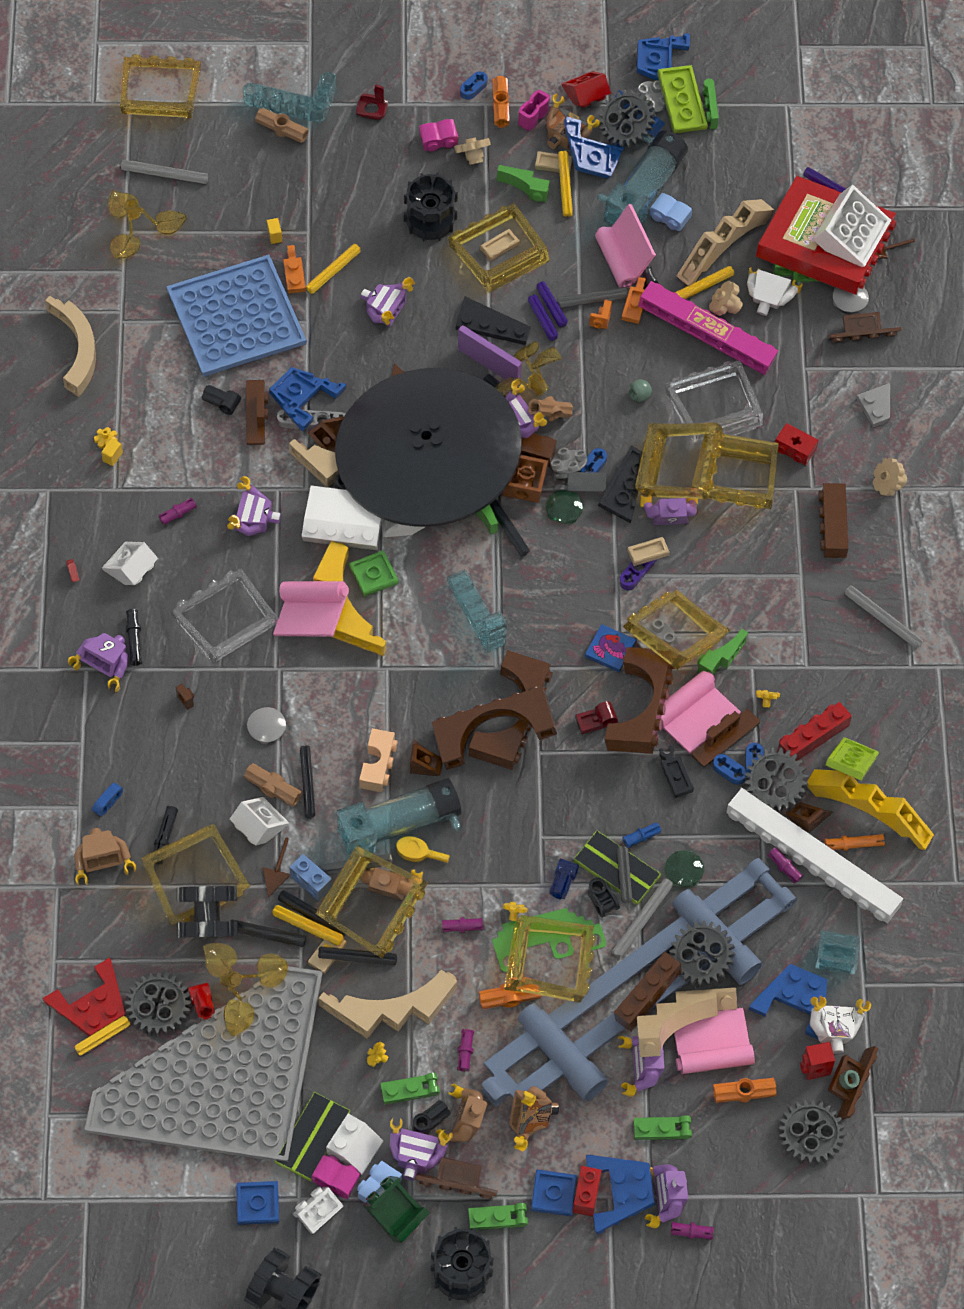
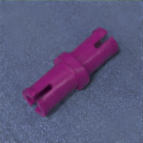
(177, 511)
(785, 865)
(462, 925)
(465, 1050)
(692, 1230)

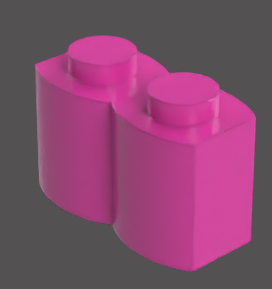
(533, 110)
(438, 135)
(337, 1177)

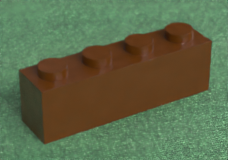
(539, 447)
(833, 520)
(648, 991)

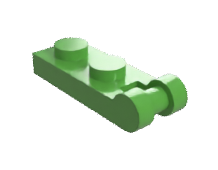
(710, 103)
(409, 1089)
(662, 1128)
(497, 1217)

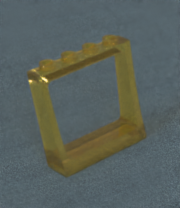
(159, 108)
(511, 268)
(748, 450)
(653, 454)
(675, 657)
(179, 845)
(345, 884)
(518, 982)

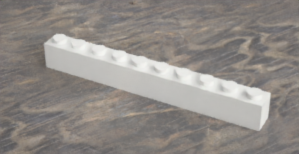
(814, 856)

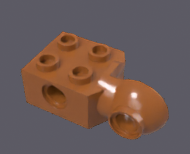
(527, 480)

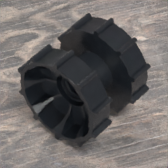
(430, 206)
(206, 911)
(467, 1247)
(273, 1282)

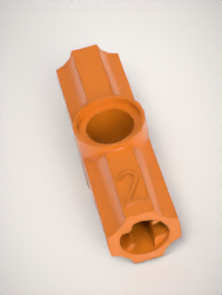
(500, 101)
(501, 997)
(731, 1091)

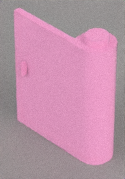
(626, 248)
(310, 607)
(694, 711)
(714, 1043)

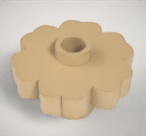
(473, 149)
(726, 299)
(889, 477)

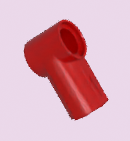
(202, 999)

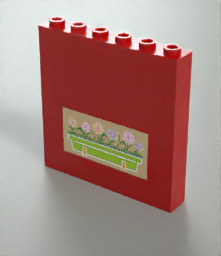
(791, 234)

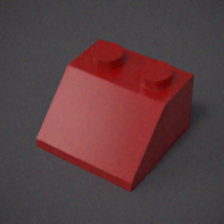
(587, 88)

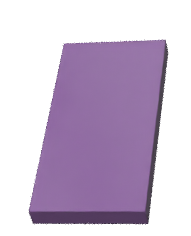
(488, 354)

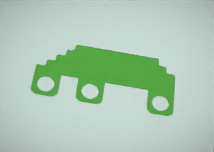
(503, 942)

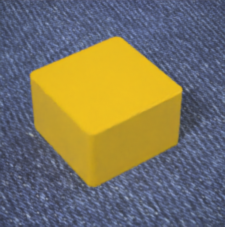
(274, 231)
(112, 452)

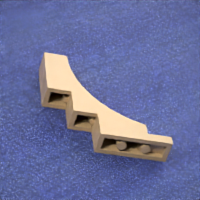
(713, 243)
(317, 461)
(367, 1014)
(670, 1017)

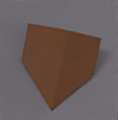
(326, 433)
(423, 761)
(807, 816)

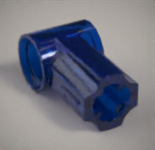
(564, 875)

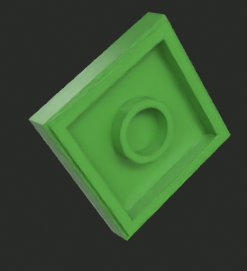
(373, 573)

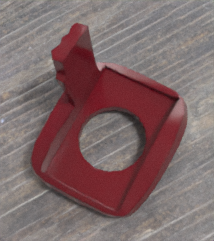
(377, 99)

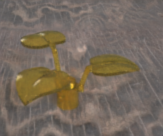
(125, 204)
(536, 381)
(220, 959)

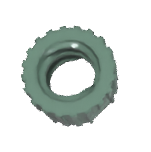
(843, 1079)

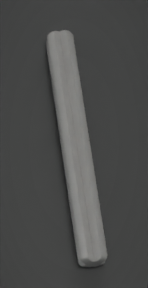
(163, 171)
(883, 617)
(642, 918)

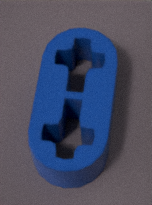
(476, 87)
(598, 465)
(749, 755)
(730, 768)
(107, 799)

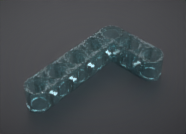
(294, 104)
(488, 627)

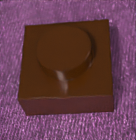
(185, 696)

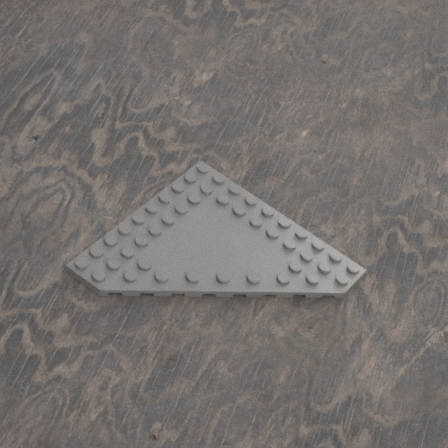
(217, 1087)

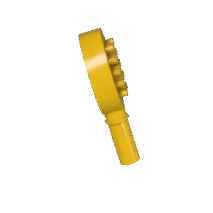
(416, 850)

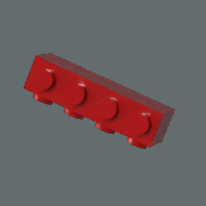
(816, 731)

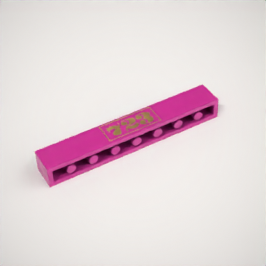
(708, 327)

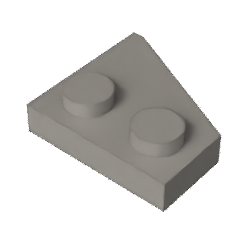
(876, 404)

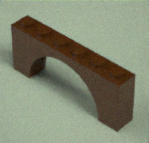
(455, 730)
(641, 732)
(504, 746)

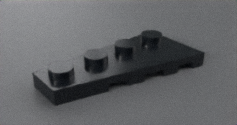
(491, 323)
(621, 493)

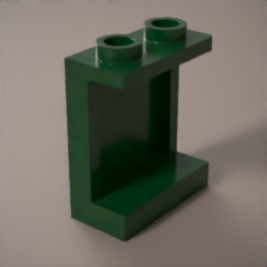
(395, 1209)

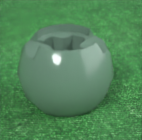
(640, 390)

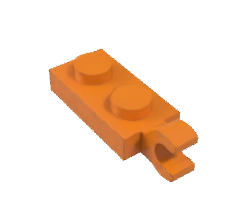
(294, 272)
(632, 312)

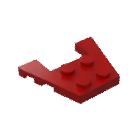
(94, 1009)

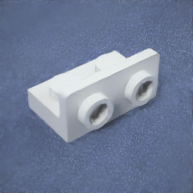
(317, 1209)

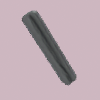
(624, 874)

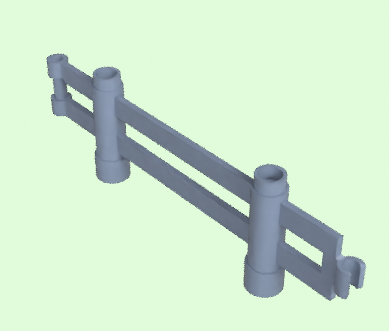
(570, 1058)

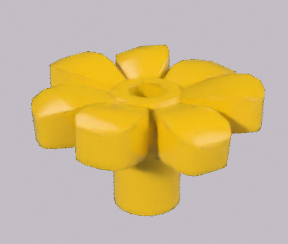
(104, 436)
(766, 696)
(514, 909)
(377, 1054)

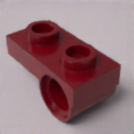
(596, 718)

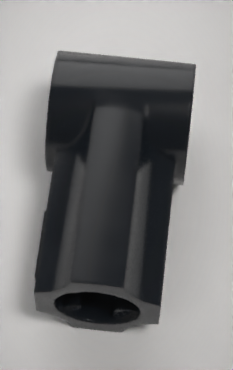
(224, 400)
(431, 1117)

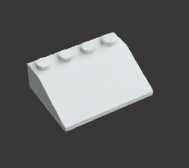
(852, 227)
(338, 518)

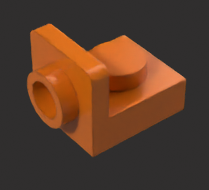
(602, 318)

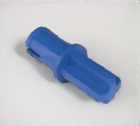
(641, 835)

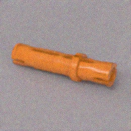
(855, 842)

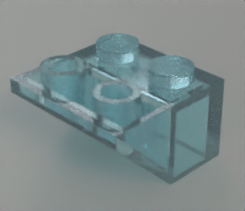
(838, 952)

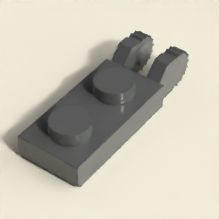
(582, 481)

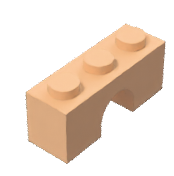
(375, 776)

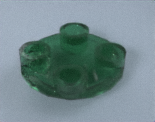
(564, 506)
(684, 868)

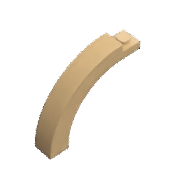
(82, 370)

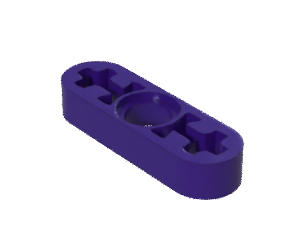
(637, 575)

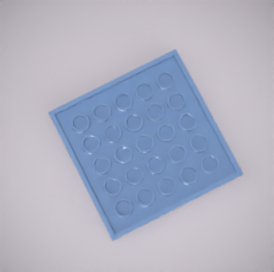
(236, 315)

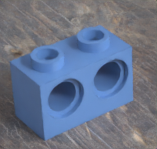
(310, 877)

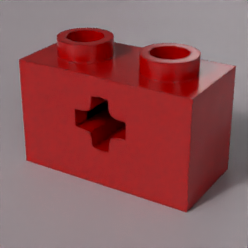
(796, 444)
(817, 1061)
(587, 1191)

